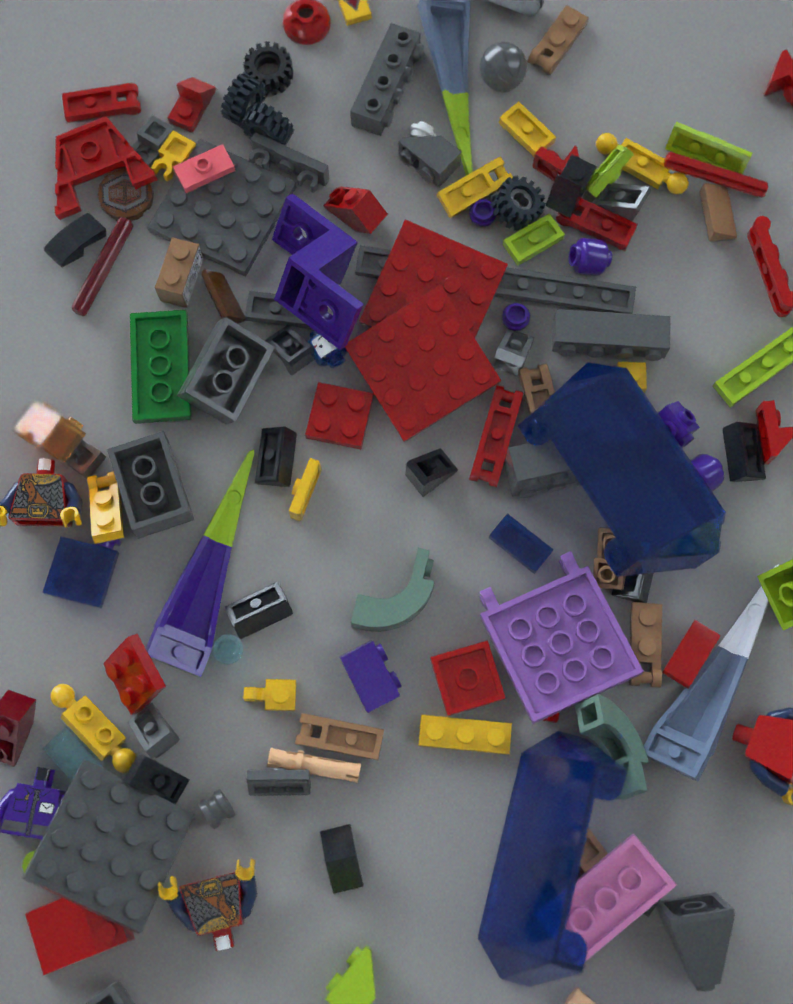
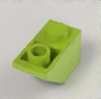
(357, 982)

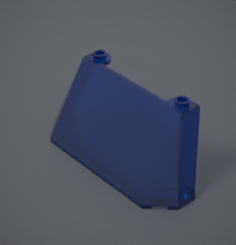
(630, 471)
(542, 857)

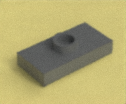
(278, 782)

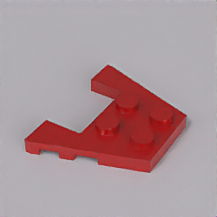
(92, 153)

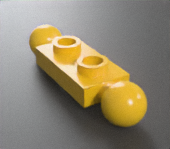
(644, 164)
(93, 727)

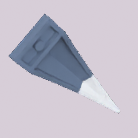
(695, 720)

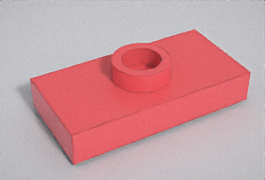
(204, 168)

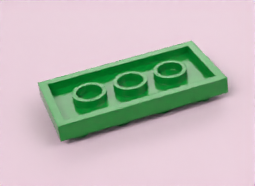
(159, 365)

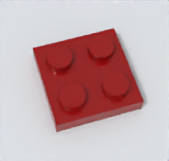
(339, 415)
(134, 674)
(467, 678)

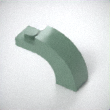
(616, 737)

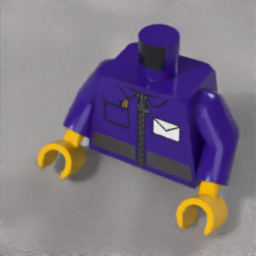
(30, 808)

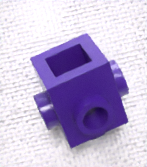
(679, 422)

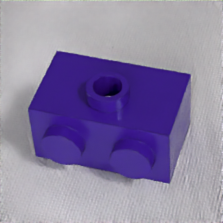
(370, 676)

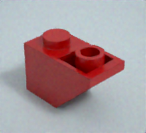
(356, 208)

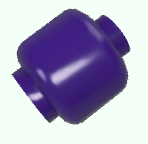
(590, 256)
(709, 469)

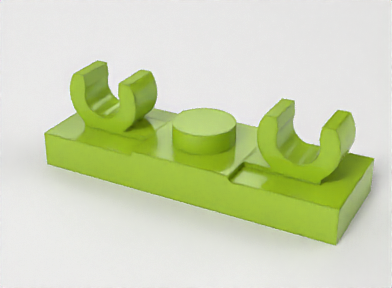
(707, 148)

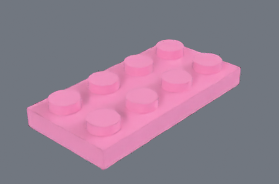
(616, 893)

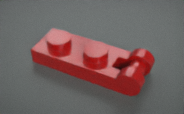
(101, 102)
(601, 224)

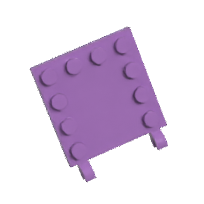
(559, 642)

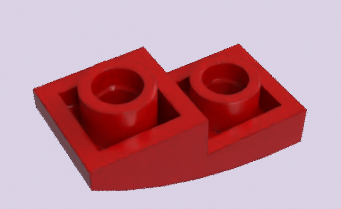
(691, 654)

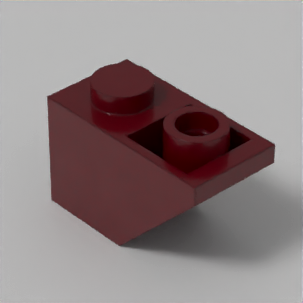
(15, 724)

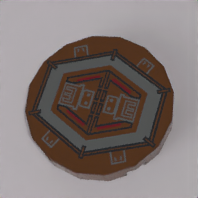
(121, 199)

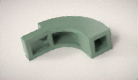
(393, 612)

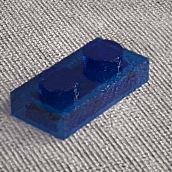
(521, 543)

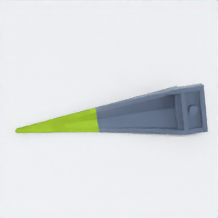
(448, 39)

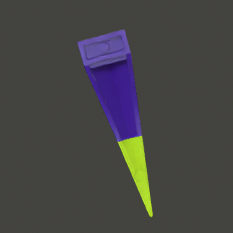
(189, 619)

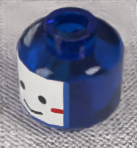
(325, 352)

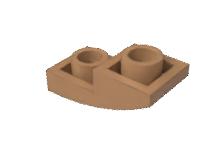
(602, 572)

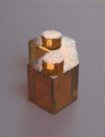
(50, 431)

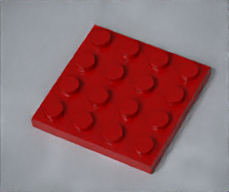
(424, 261)
(422, 363)

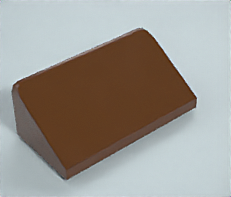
(222, 296)

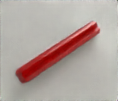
(715, 174)

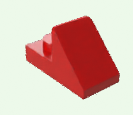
(782, 77)
(191, 103)
(550, 163)
(771, 436)

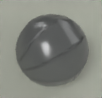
(503, 66)

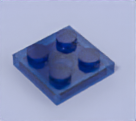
(81, 572)

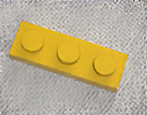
(465, 734)

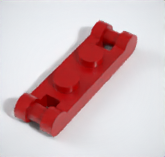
(768, 262)
(496, 435)

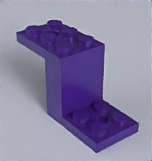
(316, 271)

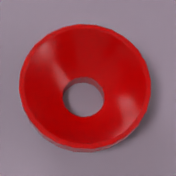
(306, 30)

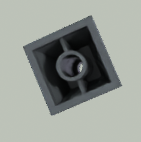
(700, 934)

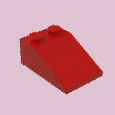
(71, 933)

